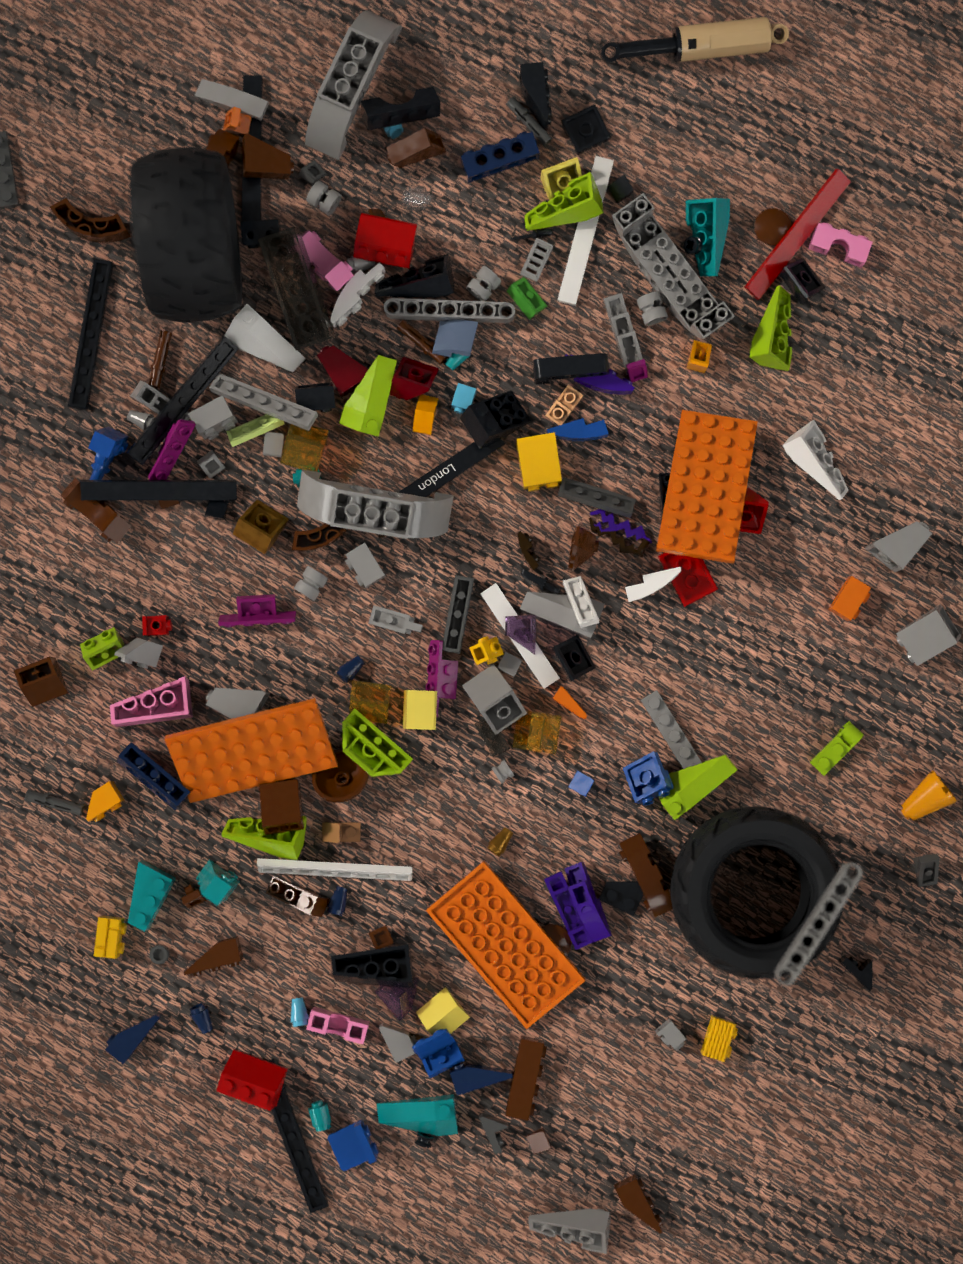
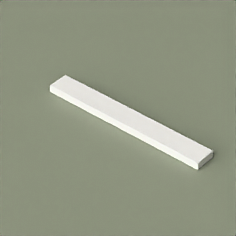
(583, 238)
(334, 869)

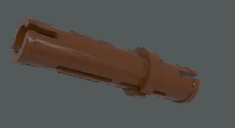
(422, 342)
(158, 365)

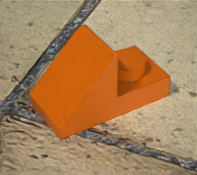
(236, 122)

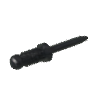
(535, 234)
(540, 581)

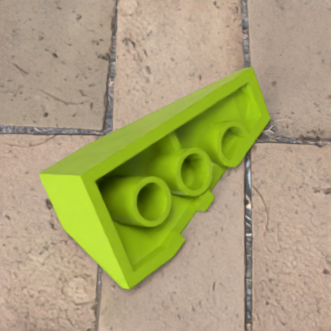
(572, 205)
(770, 341)
(368, 402)
(695, 783)
(250, 833)

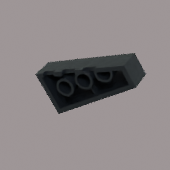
(375, 967)

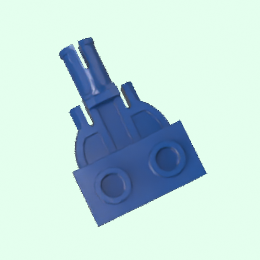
(107, 444)

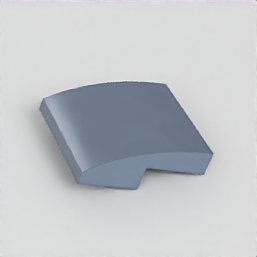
(455, 337)

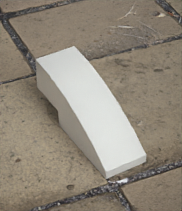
(652, 583)

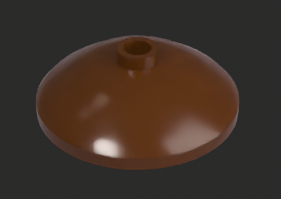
(328, 782)

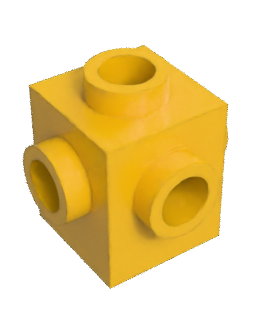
(486, 650)

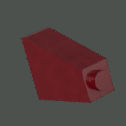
(342, 369)

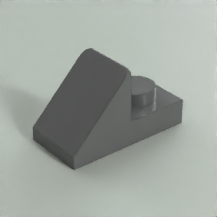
(927, 869)
(491, 1126)

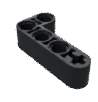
(570, 367)

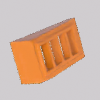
(566, 700)

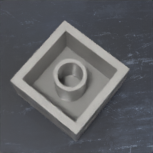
(213, 418)

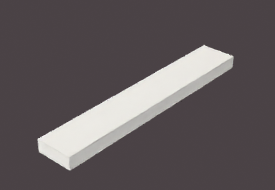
(537, 663)

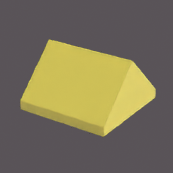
(559, 176)
(419, 709)
(442, 1013)

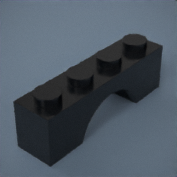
(381, 114)

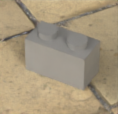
(365, 566)

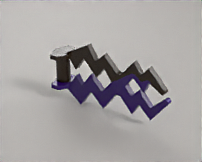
(613, 528)

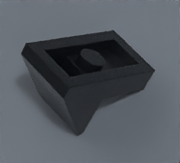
(862, 974)

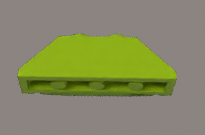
(371, 747)

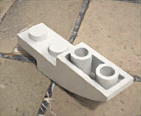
(349, 299)

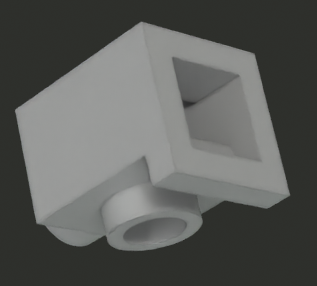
(671, 1035)

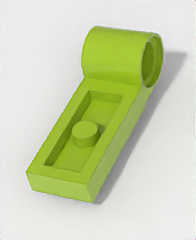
(837, 748)

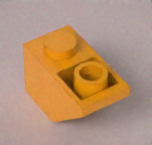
(102, 800)

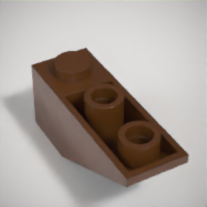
(297, 897)
(222, 953)
(634, 1200)

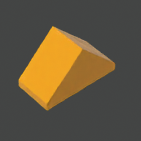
(699, 356)
(425, 414)

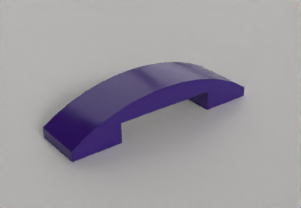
(561, 896)

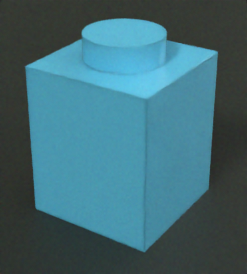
(463, 398)

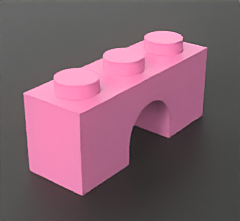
(856, 247)
(349, 1027)

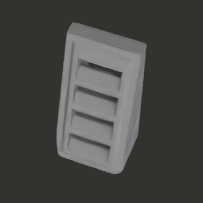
(544, 245)

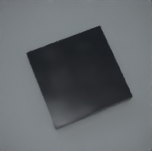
(586, 129)

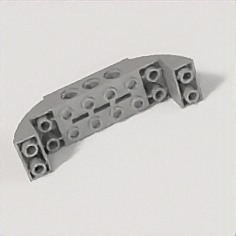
(348, 82)
(668, 269)
(373, 508)

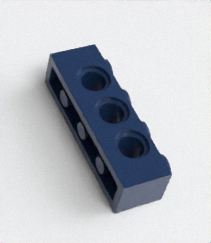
(494, 165)
(153, 776)

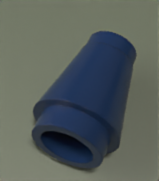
(350, 669)
(338, 901)
(201, 1017)

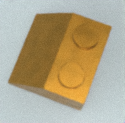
(260, 526)

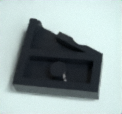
(622, 895)

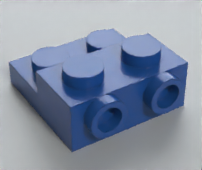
(648, 779)

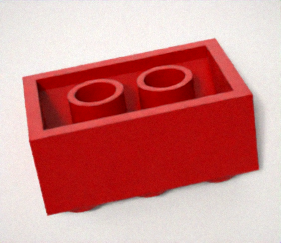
(385, 240)
(252, 1080)

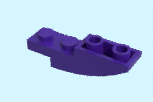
(607, 383)
(586, 903)

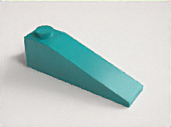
(710, 223)
(425, 1115)

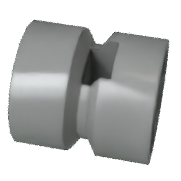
(318, 194)
(488, 279)
(652, 309)
(311, 583)

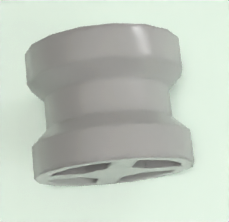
(502, 771)

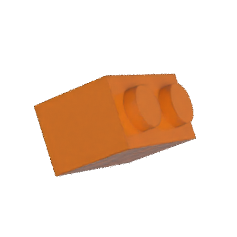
(850, 599)

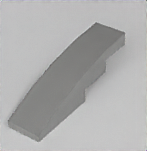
(229, 97)
(622, 329)

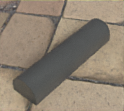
(457, 614)

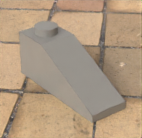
(152, 398)

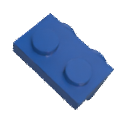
(438, 1052)
(353, 1145)

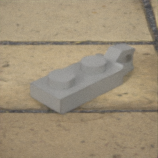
(393, 620)

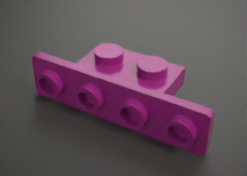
(171, 449)
(256, 610)
(441, 673)

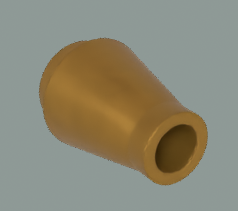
(499, 842)

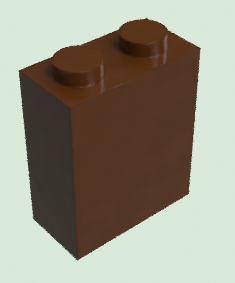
(281, 806)

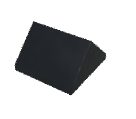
(801, 280)
(573, 658)

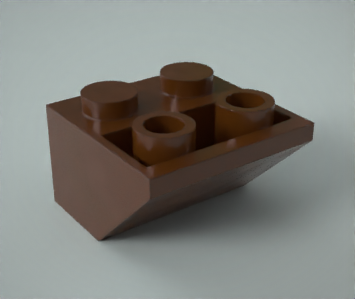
(41, 681)

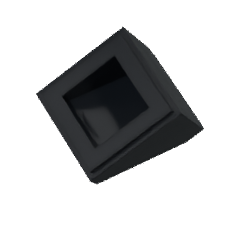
(620, 189)
(217, 509)

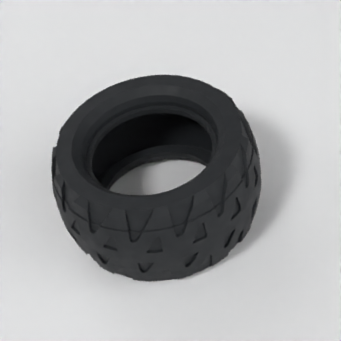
(185, 234)
(701, 859)

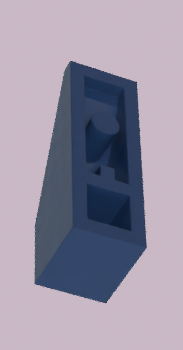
(126, 1041)
(473, 1077)

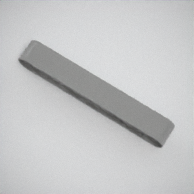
(441, 305)
(827, 918)

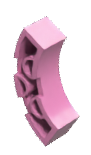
(326, 264)

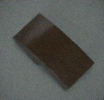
(525, 545)

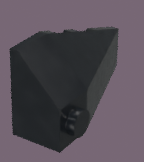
(428, 281)

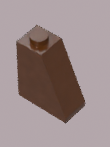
(415, 148)
(264, 160)

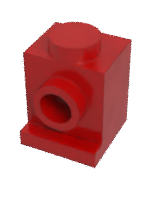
(148, 625)

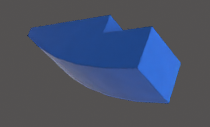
(579, 431)

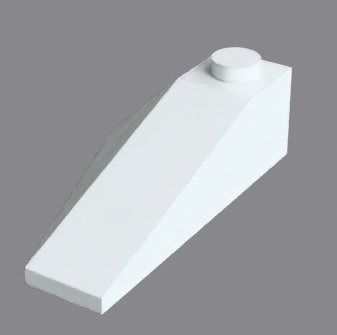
(256, 336)
(809, 453)

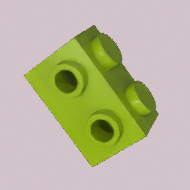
(101, 648)

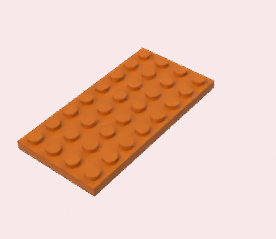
(707, 486)
(252, 750)
(505, 944)

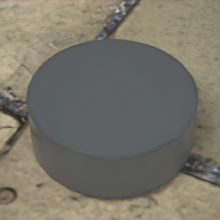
(159, 954)

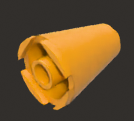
(927, 798)

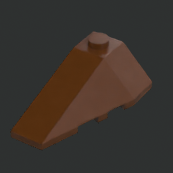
(582, 547)

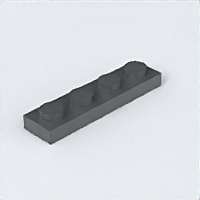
(8, 187)
(596, 497)

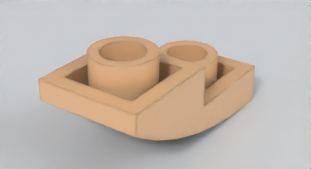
(564, 405)

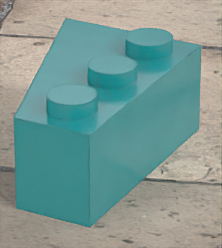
(216, 883)
(148, 894)

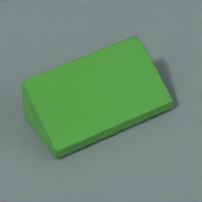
(526, 298)

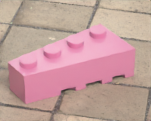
(161, 704)

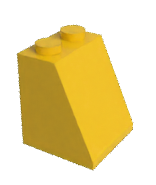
(539, 461)

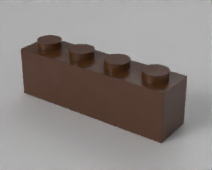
(524, 1078)

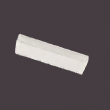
(580, 601)

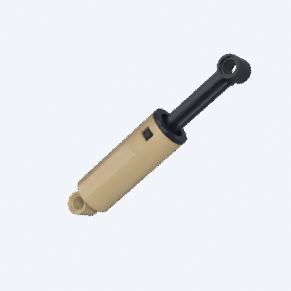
(705, 41)

